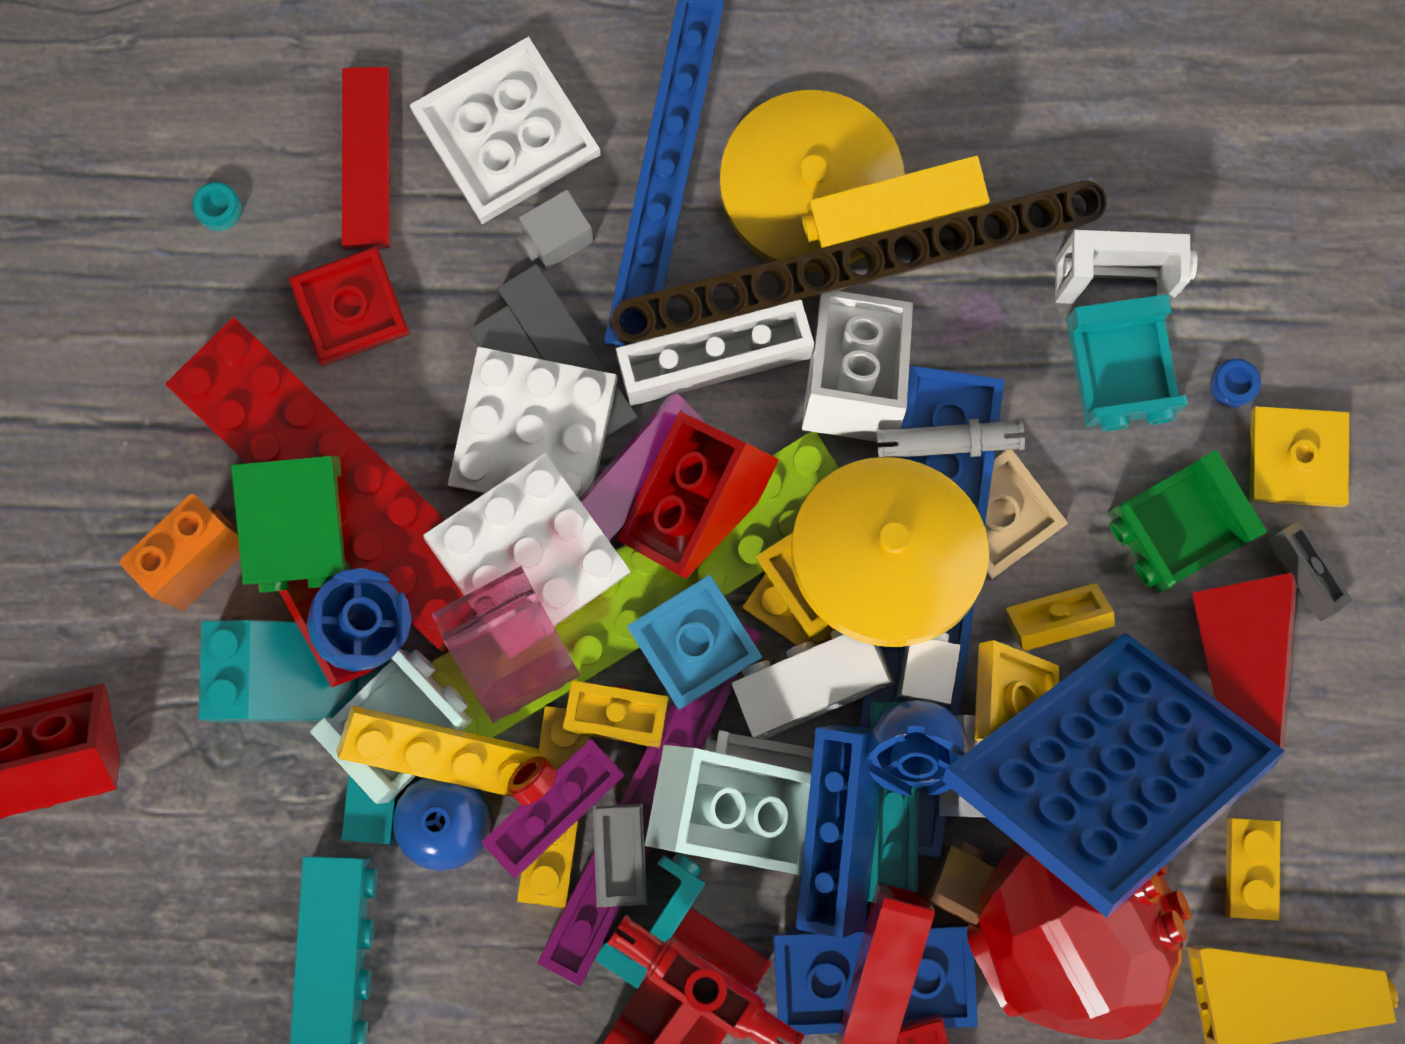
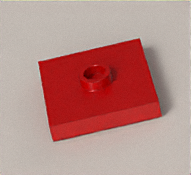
(349, 306)

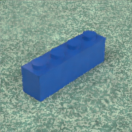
(838, 833)

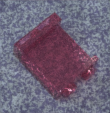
(505, 644)

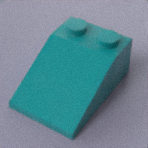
(264, 675)

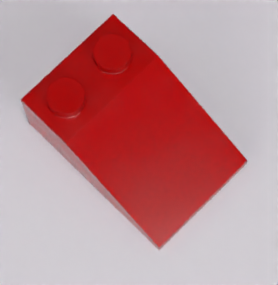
(695, 495)

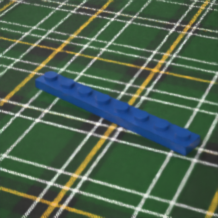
(667, 157)

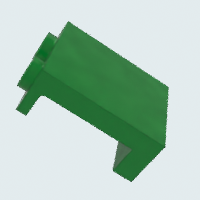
(289, 522)
(1185, 522)

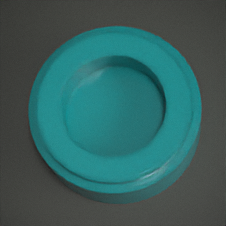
(217, 206)

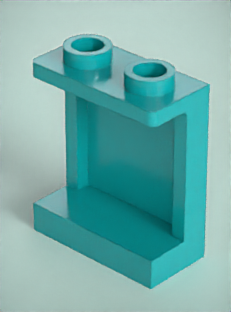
(1124, 363)
(666, 922)

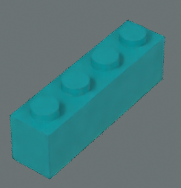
(332, 950)

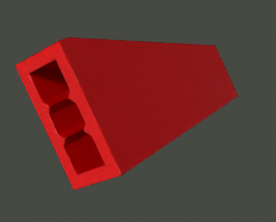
(1249, 648)
(886, 965)

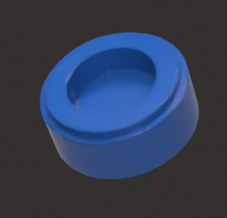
(1235, 383)

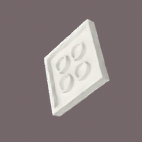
(505, 130)
(526, 409)
(534, 525)

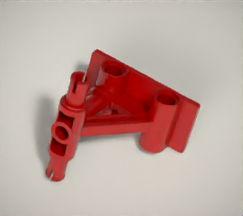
(695, 988)

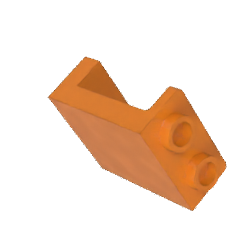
(183, 553)

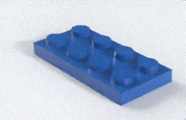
(818, 969)

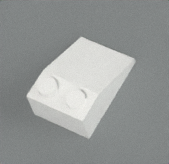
(858, 366)

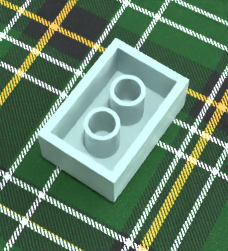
(729, 809)

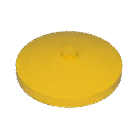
(797, 152)
(889, 551)

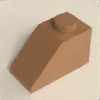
(958, 881)

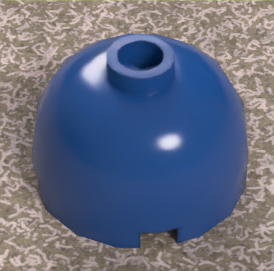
(358, 620)
(915, 746)
(458, 840)

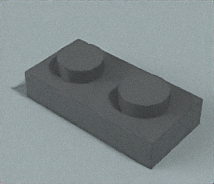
(1316, 581)

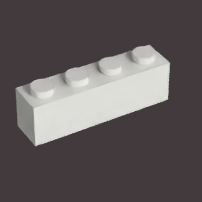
(715, 352)

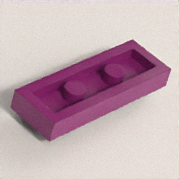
(538, 825)

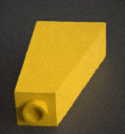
(896, 203)
(1284, 998)

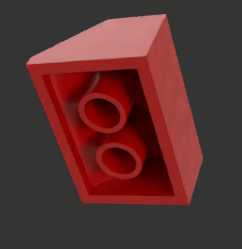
(57, 750)

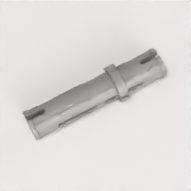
(951, 439)

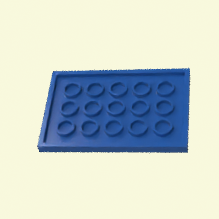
(1113, 771)

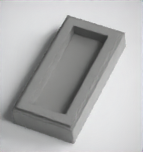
(619, 855)

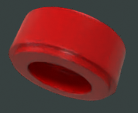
(531, 780)

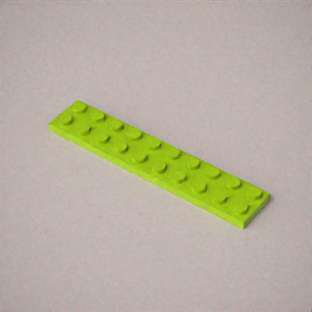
(599, 631)

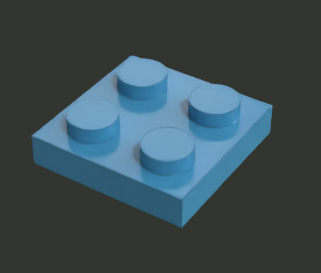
(694, 642)

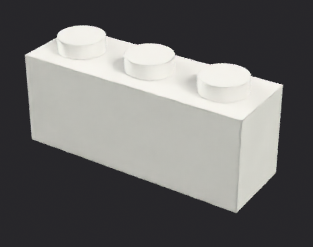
(810, 683)

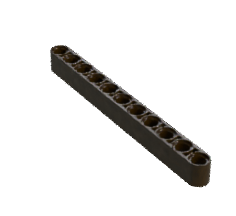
(879, 251)

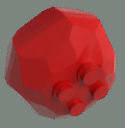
(1069, 963)

